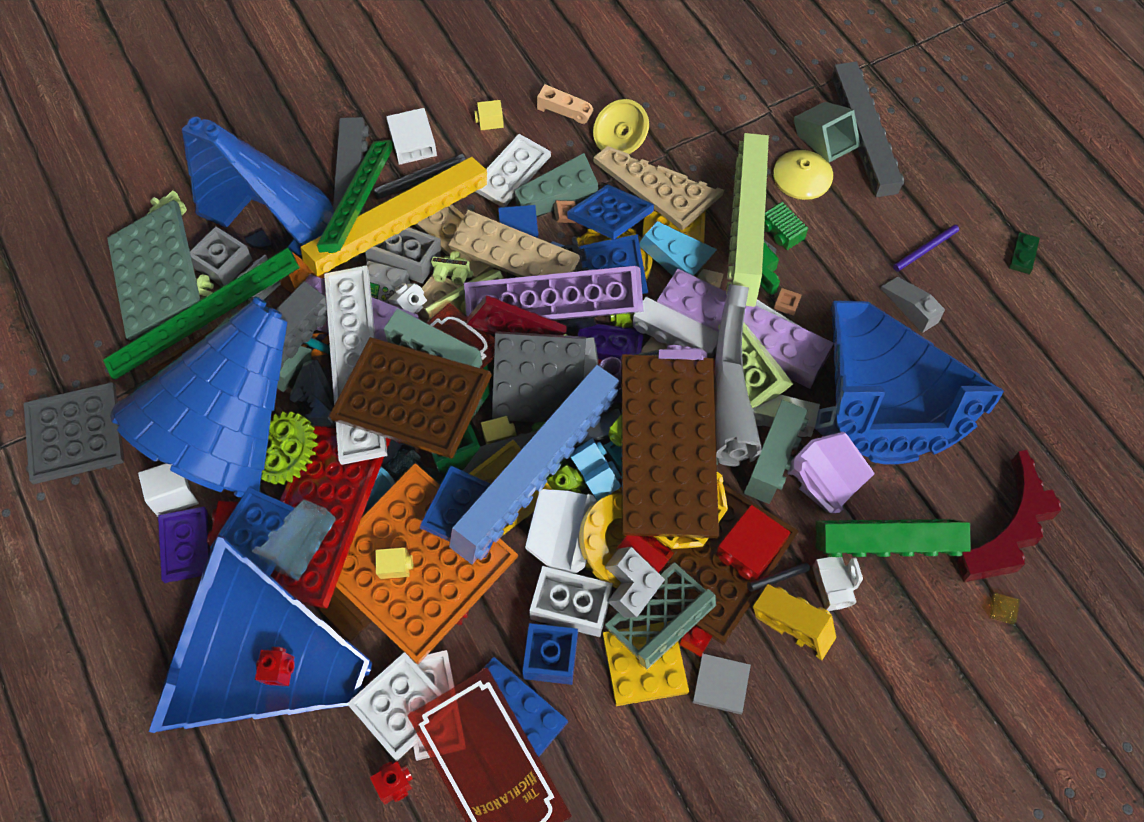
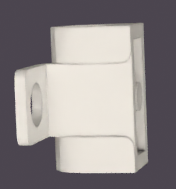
(837, 581)

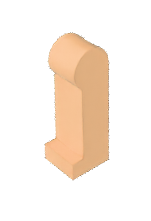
(564, 104)

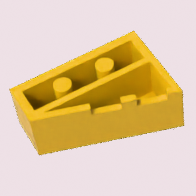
(796, 617)

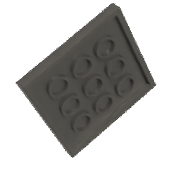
(535, 374)
(72, 433)

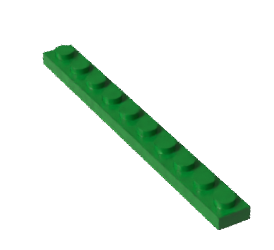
(355, 197)
(201, 313)

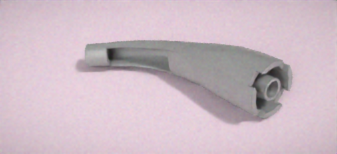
(734, 417)

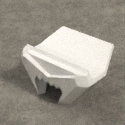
(556, 529)

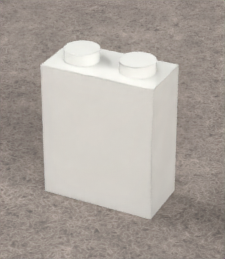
(411, 136)

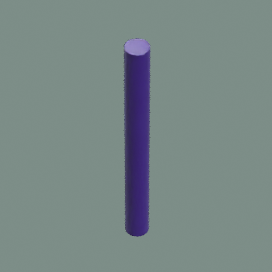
(925, 248)

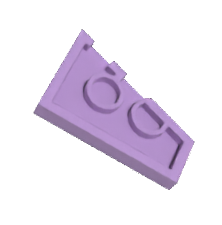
(682, 352)

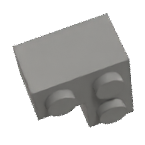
(637, 580)

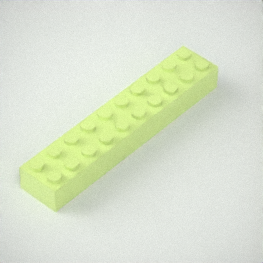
(748, 215)

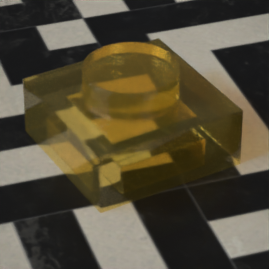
(1004, 608)

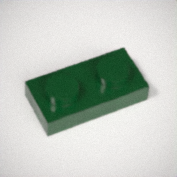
(1024, 253)

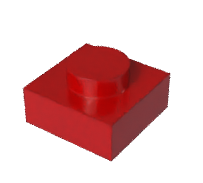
(696, 640)

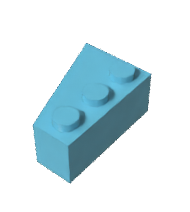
(675, 250)

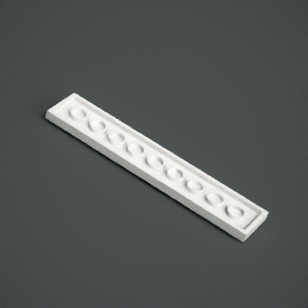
(349, 330)

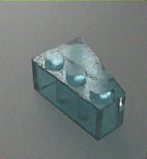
(297, 540)

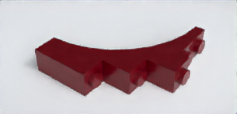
(1031, 506)

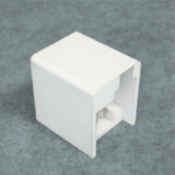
(165, 490)

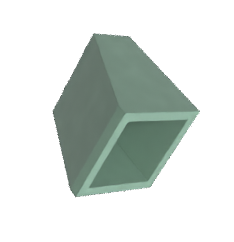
(828, 130)

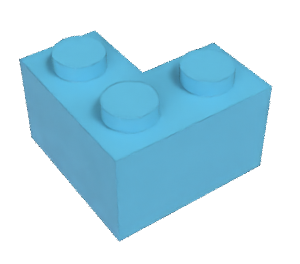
(598, 474)

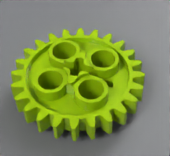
(288, 448)

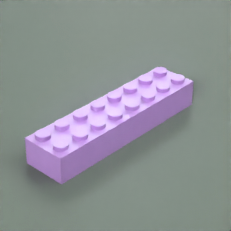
(565, 294)
(793, 347)

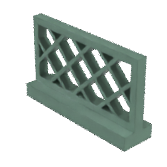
(678, 624)

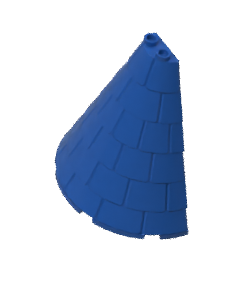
(232, 172)
(899, 389)
(212, 403)
(227, 626)

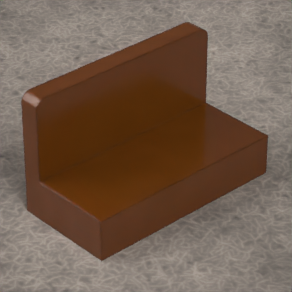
(345, 615)

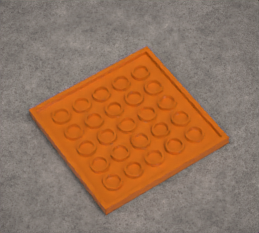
(440, 586)

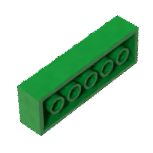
(894, 536)

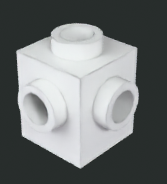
(408, 297)

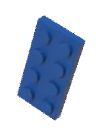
(534, 714)

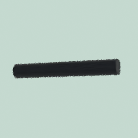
(778, 576)

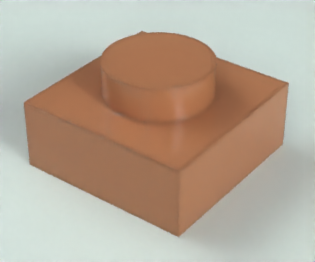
(561, 209)
(787, 301)

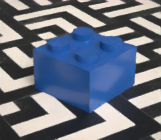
(550, 654)

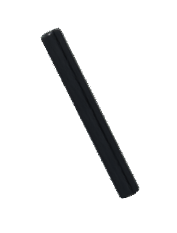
(417, 177)

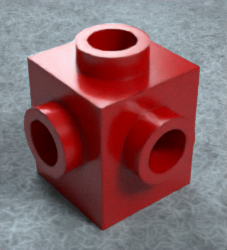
(274, 667)
(383, 779)

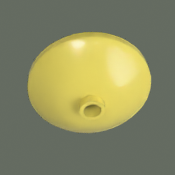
(616, 120)
(803, 174)

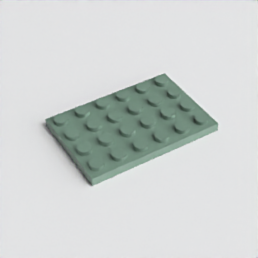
(153, 270)

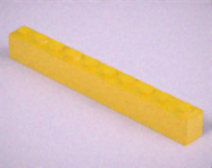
(400, 214)

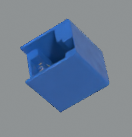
(520, 218)

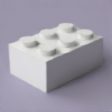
(571, 601)

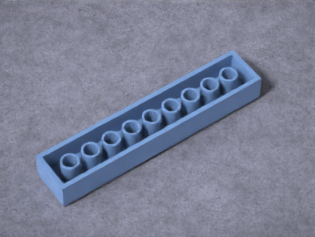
(533, 465)

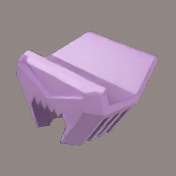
(830, 470)

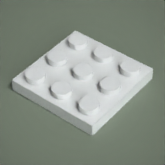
(389, 700)

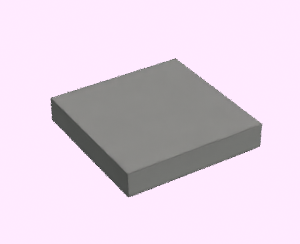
(721, 684)

